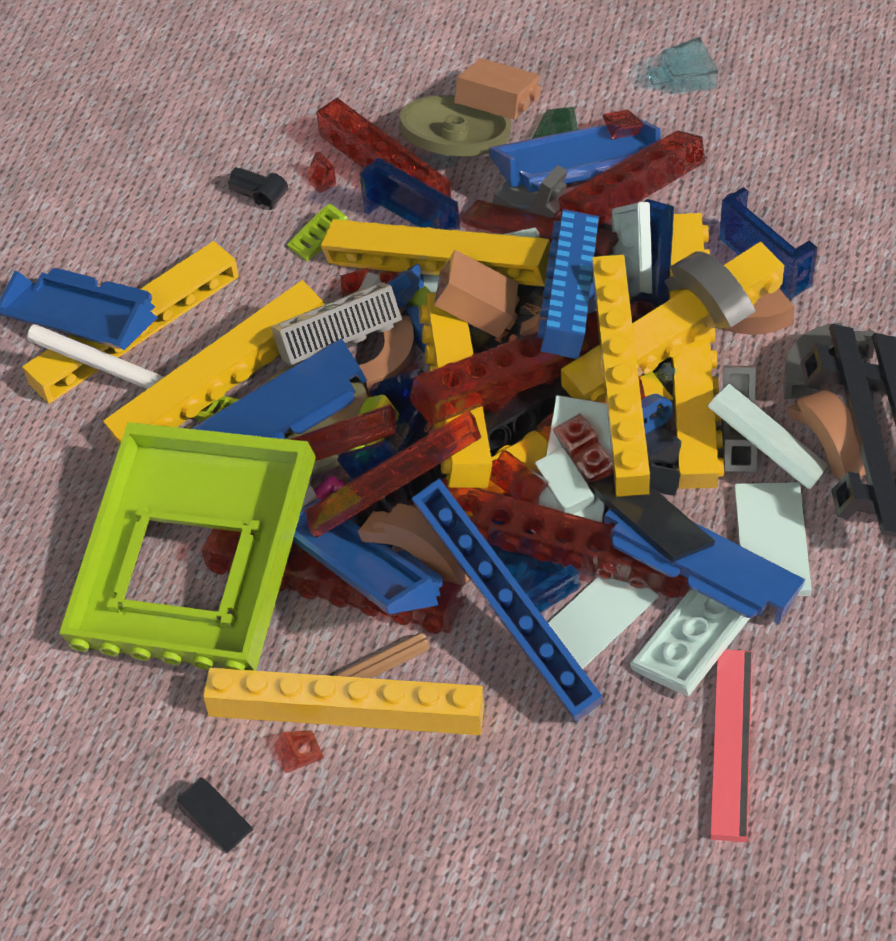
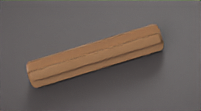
(388, 658)

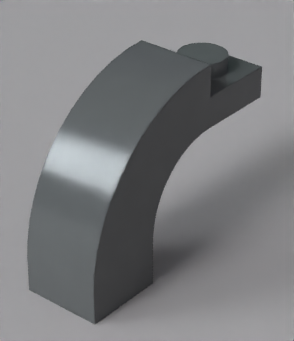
(541, 202)
(713, 286)
(794, 382)
(737, 451)

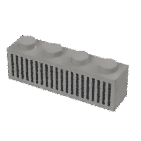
(344, 318)

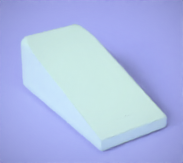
(565, 482)

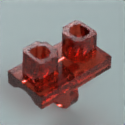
(517, 478)

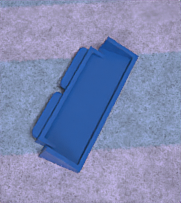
(579, 151)
(78, 307)
(293, 399)
(719, 572)
(385, 577)

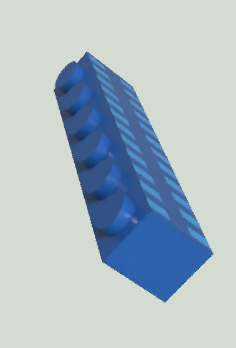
(569, 284)

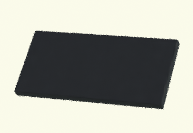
(654, 520)

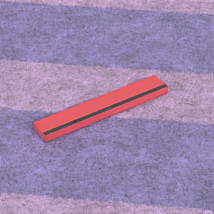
(731, 747)

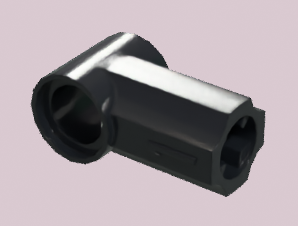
(262, 189)

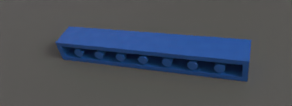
(508, 600)

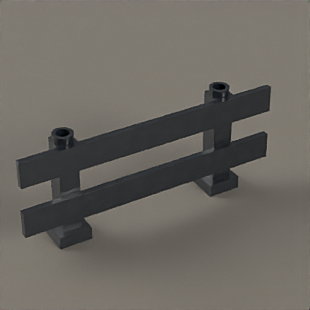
(858, 381)

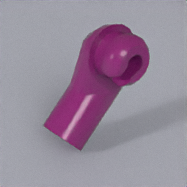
(328, 485)

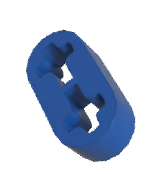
(663, 414)

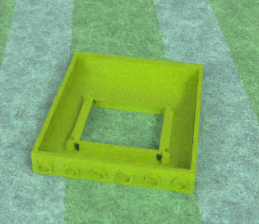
(199, 482)

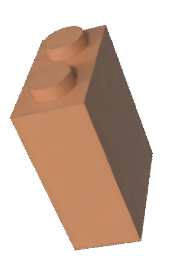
(497, 88)
(477, 294)

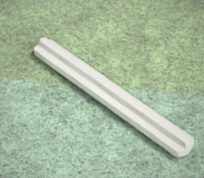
(92, 357)

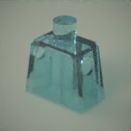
(686, 68)

